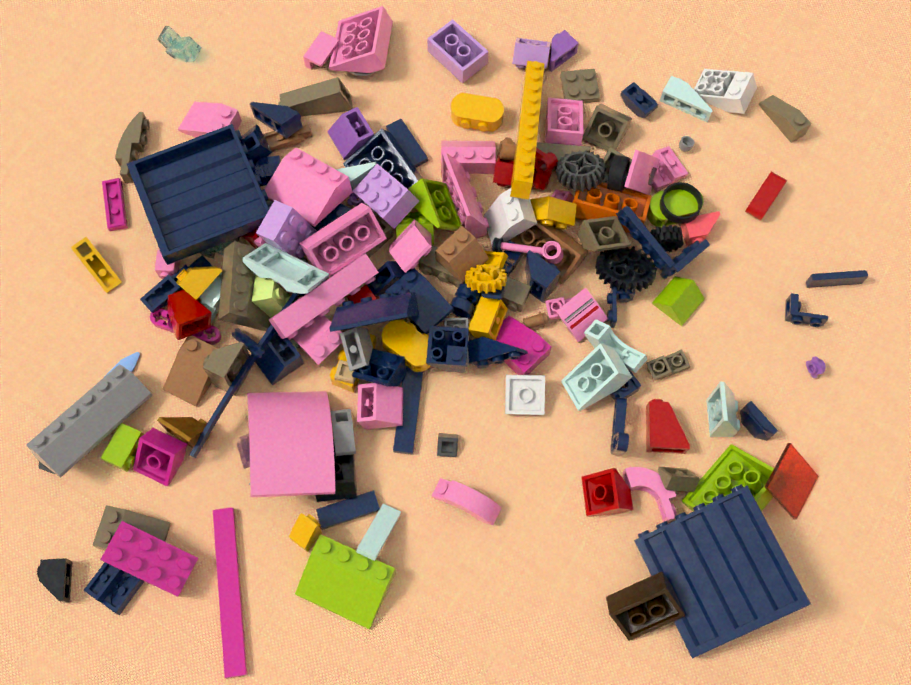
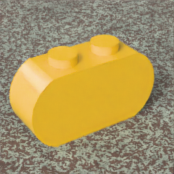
(477, 112)
(406, 341)

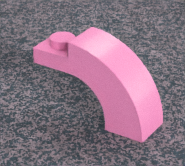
(650, 481)
(468, 500)

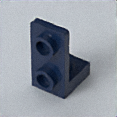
(615, 295)
(793, 313)

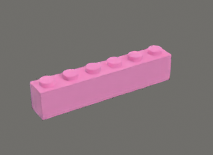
(324, 296)

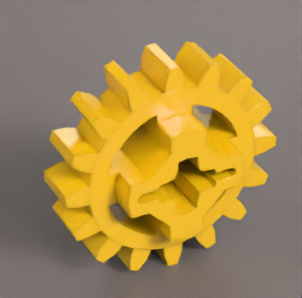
(486, 278)

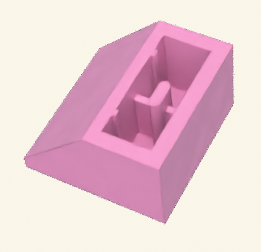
(411, 246)
(379, 406)

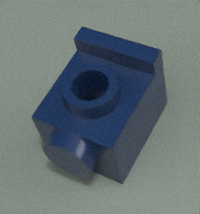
(632, 386)

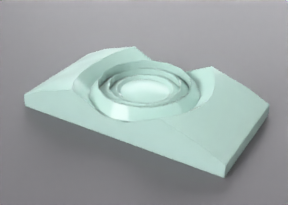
(284, 269)

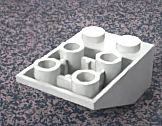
(726, 89)

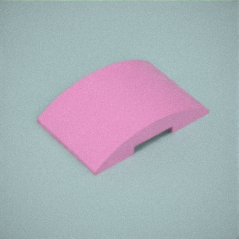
(290, 444)

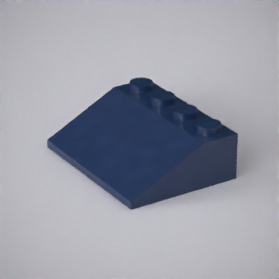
(389, 155)
(375, 311)

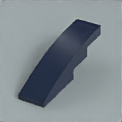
(158, 295)

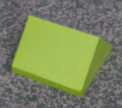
(679, 299)

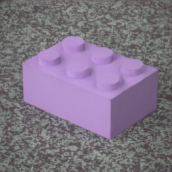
(457, 51)
(386, 196)
(285, 229)

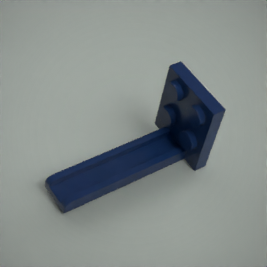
(654, 249)

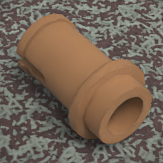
(536, 320)

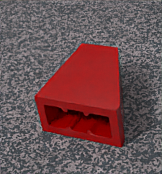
(187, 315)
(663, 429)

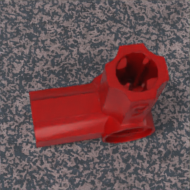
(543, 168)

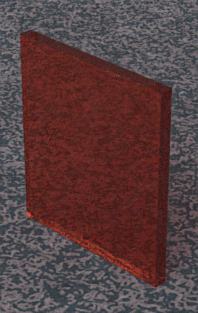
(791, 481)

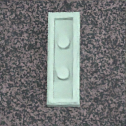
(378, 532)

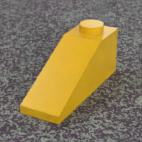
(96, 264)

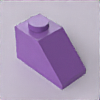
(562, 48)

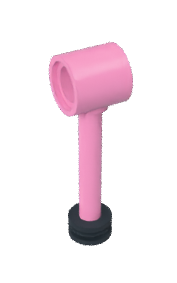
(498, 245)

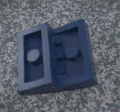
(113, 587)

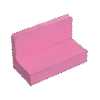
(320, 50)

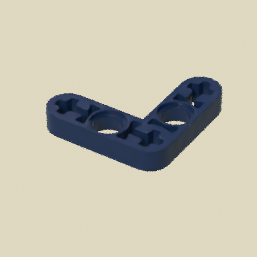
(619, 439)

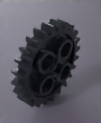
(626, 269)

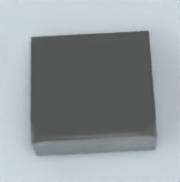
(447, 445)

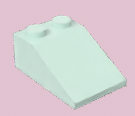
(596, 377)
(722, 412)

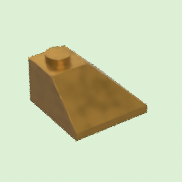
(184, 428)

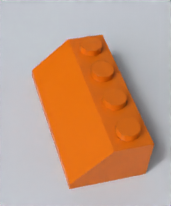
(604, 202)

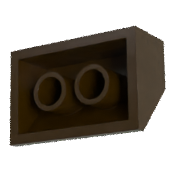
(644, 606)

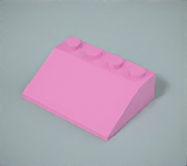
(362, 42)
(308, 186)
(463, 196)

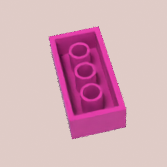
(149, 558)

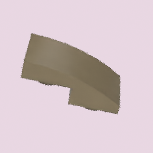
(668, 365)

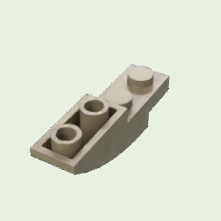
(131, 143)

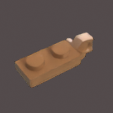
(277, 141)

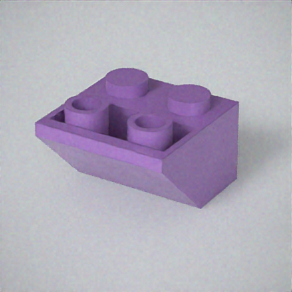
(350, 132)

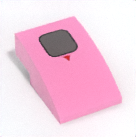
(642, 172)

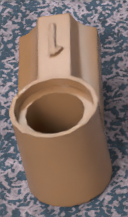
(507, 149)

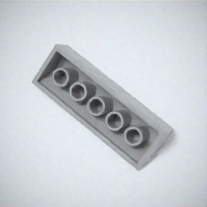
(89, 420)

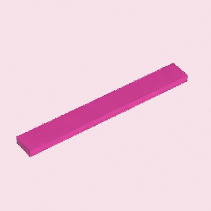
(229, 593)

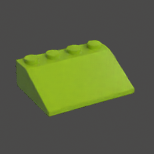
(730, 470)
(345, 581)

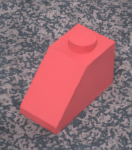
(699, 227)

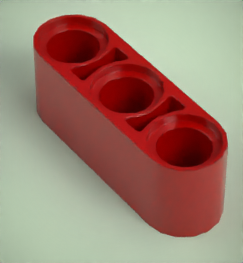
(766, 195)

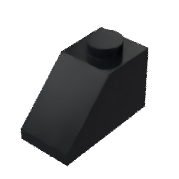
(56, 577)

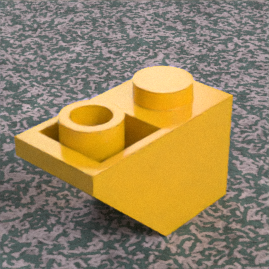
(305, 531)

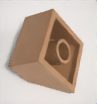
(460, 253)

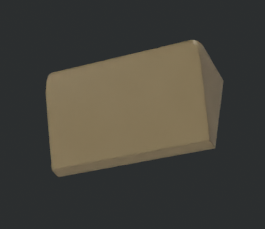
(678, 479)

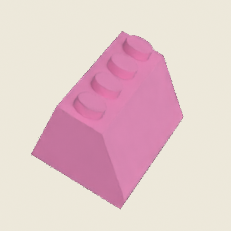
(343, 240)

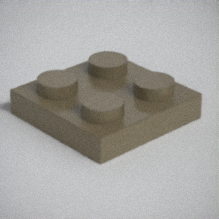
(580, 85)

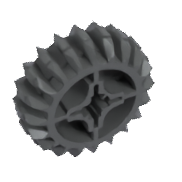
(580, 170)

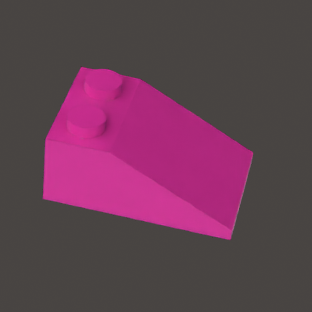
(522, 337)

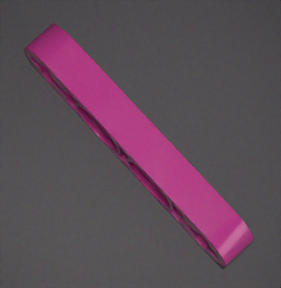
(168, 327)

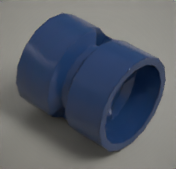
(465, 301)

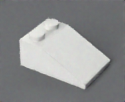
(509, 217)

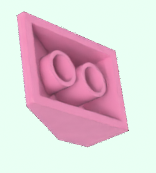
(208, 117)
(564, 121)

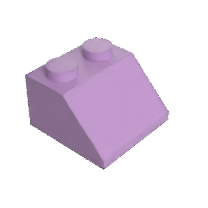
(530, 50)

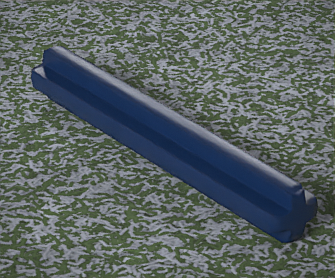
(250, 344)

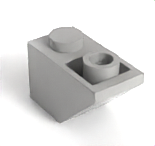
(343, 432)

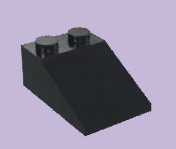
(344, 479)

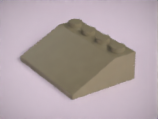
(237, 290)

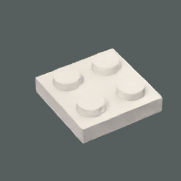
(525, 394)

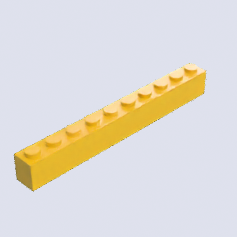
(527, 131)

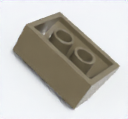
(225, 363)

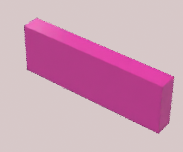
(114, 204)

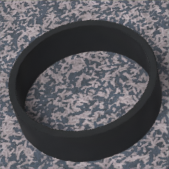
(682, 186)

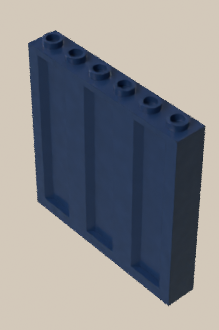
(200, 193)
(723, 570)

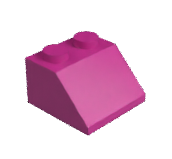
(159, 456)

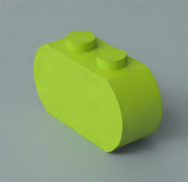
(676, 201)

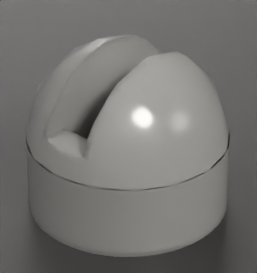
(686, 143)

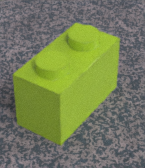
(122, 447)

